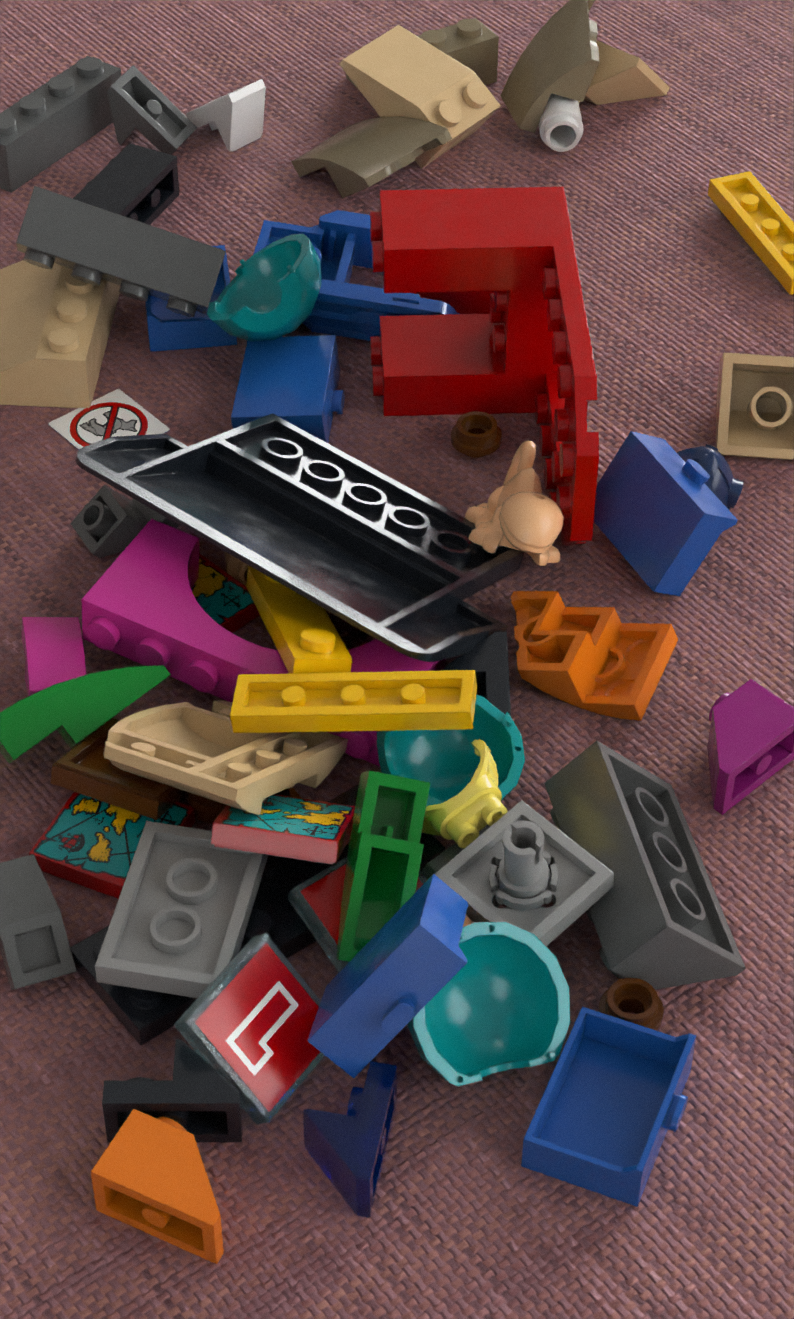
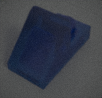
(354, 1145)

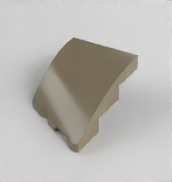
(556, 61)
(371, 151)

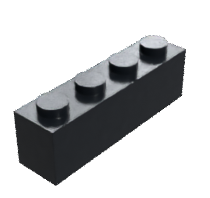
(134, 184)

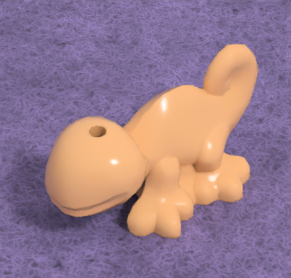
(519, 513)

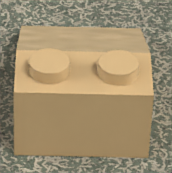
(418, 81)

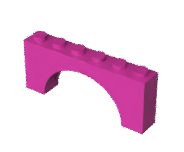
(152, 617)

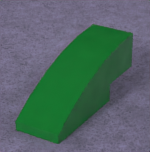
(74, 707)
(381, 856)

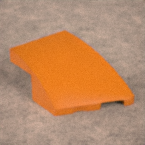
(589, 654)

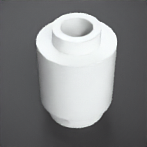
(561, 123)

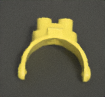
(472, 808)

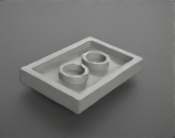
(179, 912)

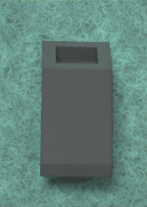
(113, 521)
(31, 926)

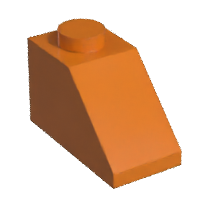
(159, 1185)

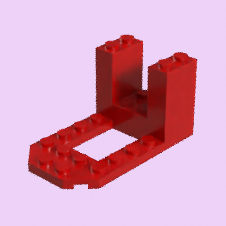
(519, 357)

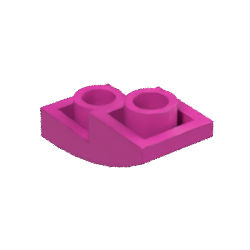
(52, 651)

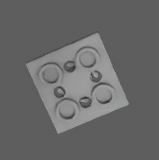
(523, 848)

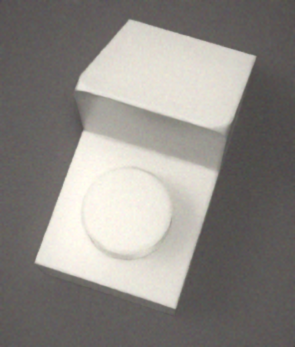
(235, 115)

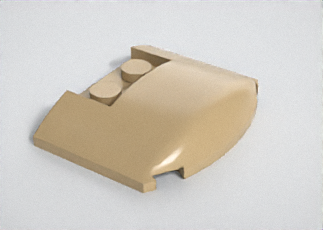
(204, 756)

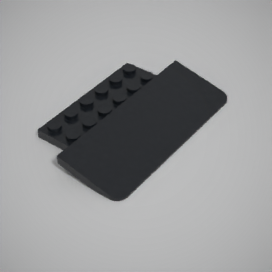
(319, 528)

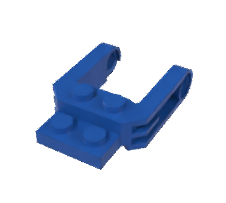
(344, 307)

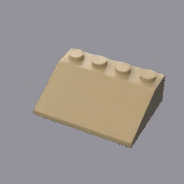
(52, 335)

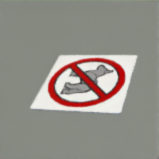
(107, 417)

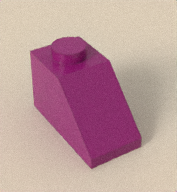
(747, 742)

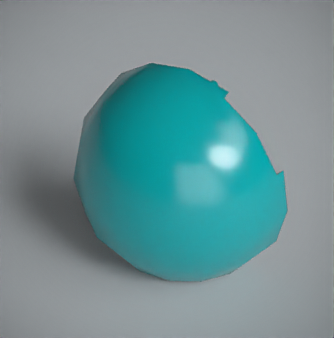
(270, 291)
(448, 756)
(498, 1010)

